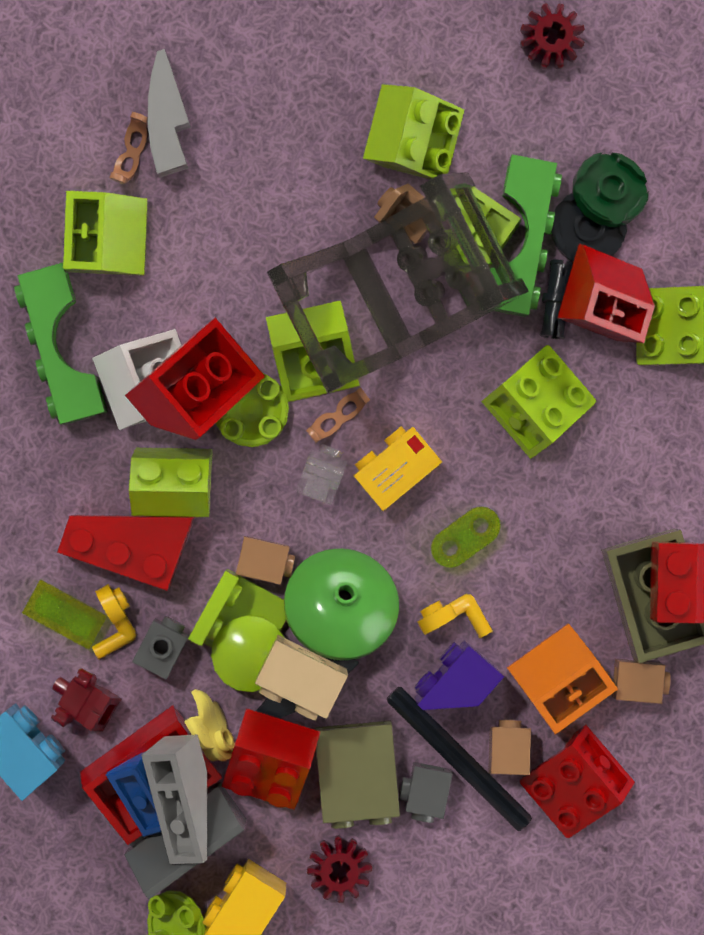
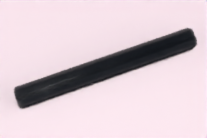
(459, 759)

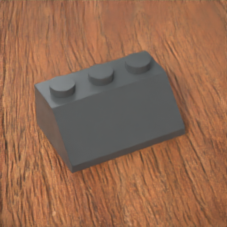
(149, 855)

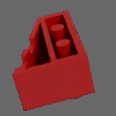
(129, 545)

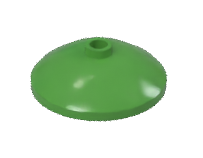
(339, 626)

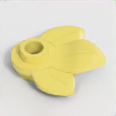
(211, 728)

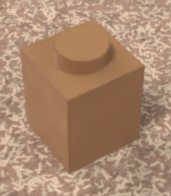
(265, 560)
(640, 681)
(509, 748)

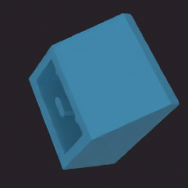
(25, 753)

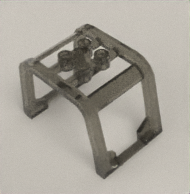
(471, 279)

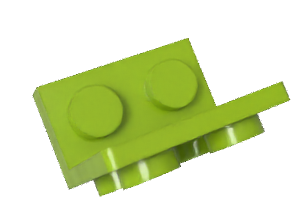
(675, 328)
(539, 401)
(233, 599)

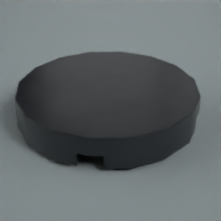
(574, 228)

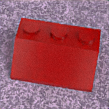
(196, 383)
(100, 789)

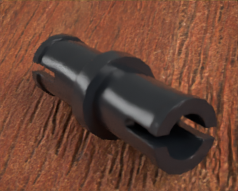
(553, 299)

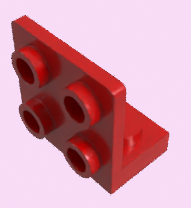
(578, 783)

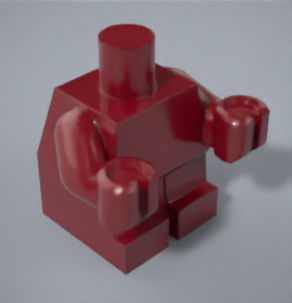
(84, 702)

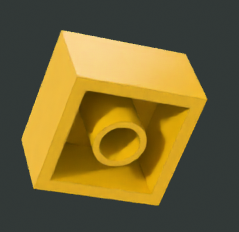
(248, 903)

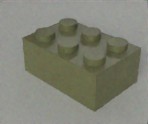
(630, 579)

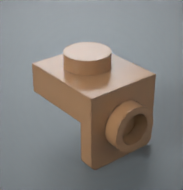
(398, 199)

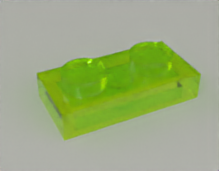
(65, 614)

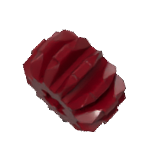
(541, 26)
(325, 867)

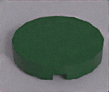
(610, 189)

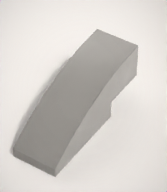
(165, 118)

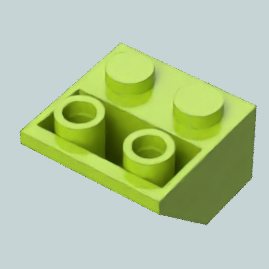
(413, 132)
(105, 233)

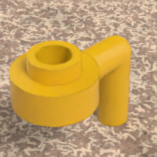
(114, 604)
(438, 615)

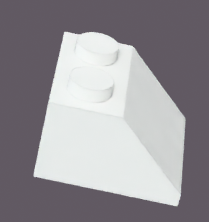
(126, 366)

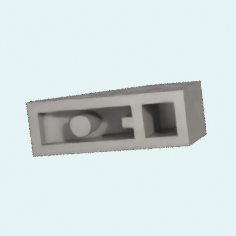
(179, 794)

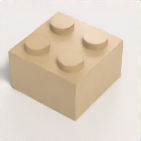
(301, 678)

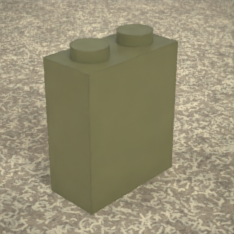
(357, 774)

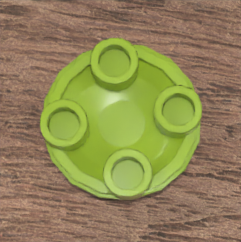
(257, 416)
(241, 651)
(174, 915)

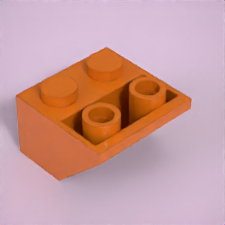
(562, 678)

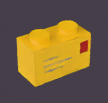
(396, 467)

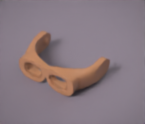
(137, 124)
(358, 397)

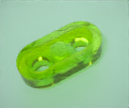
(465, 537)

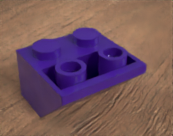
(460, 682)

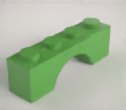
(529, 188)
(47, 297)

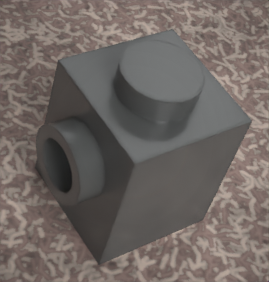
(161, 646)
(426, 791)

